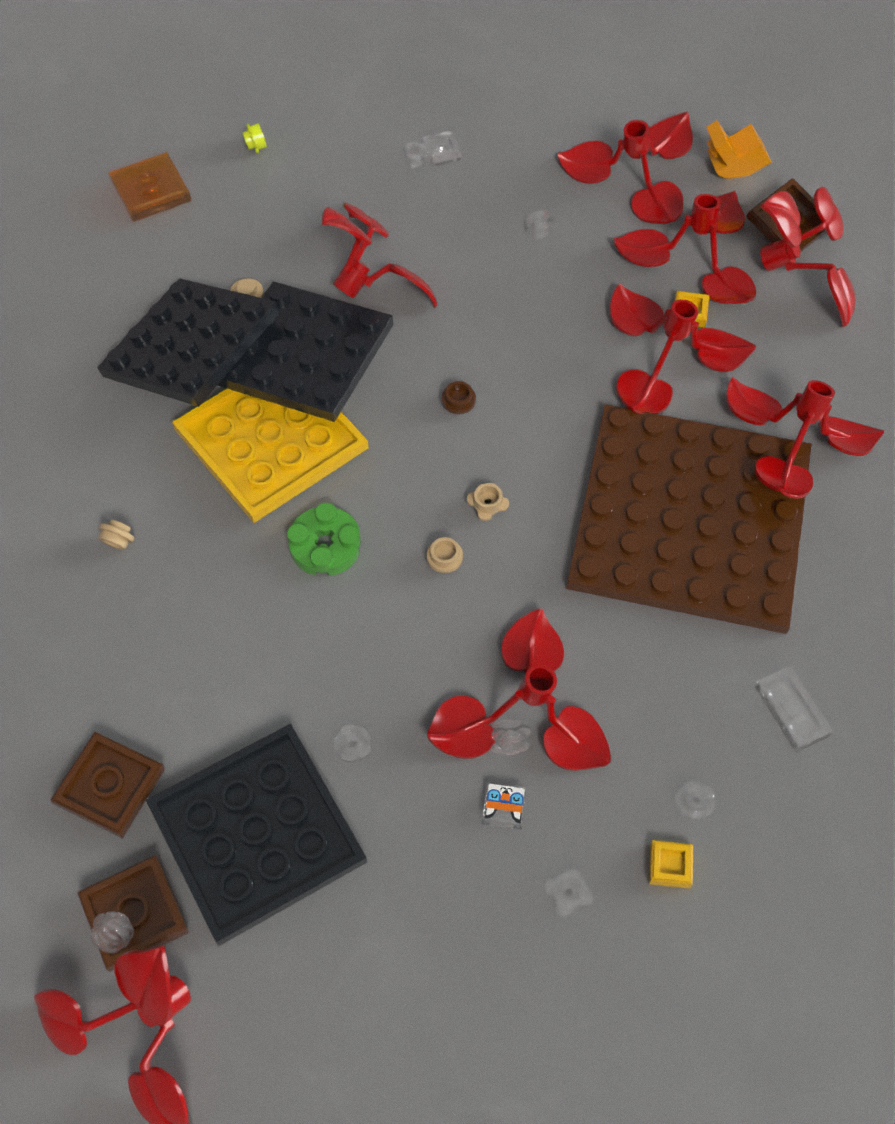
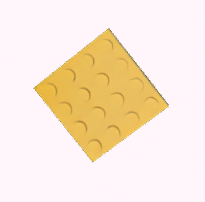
(264, 449)

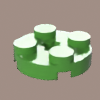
(325, 521)

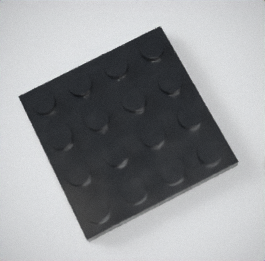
(189, 341)
(310, 352)
(255, 833)

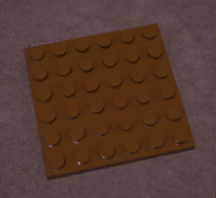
(687, 522)

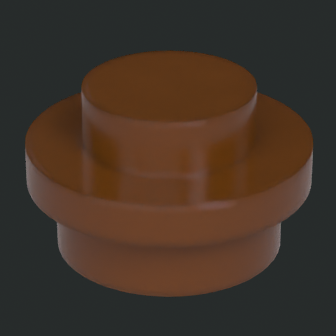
(458, 397)

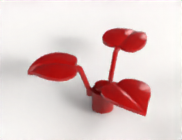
(669, 138)
(708, 215)
(785, 251)
(355, 272)
(636, 314)
(811, 407)
(534, 646)
(157, 997)

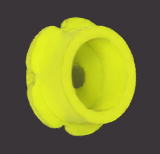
(254, 137)

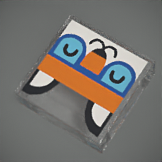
(504, 805)

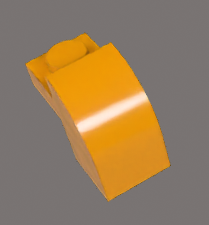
(738, 154)

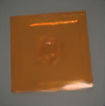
(150, 186)

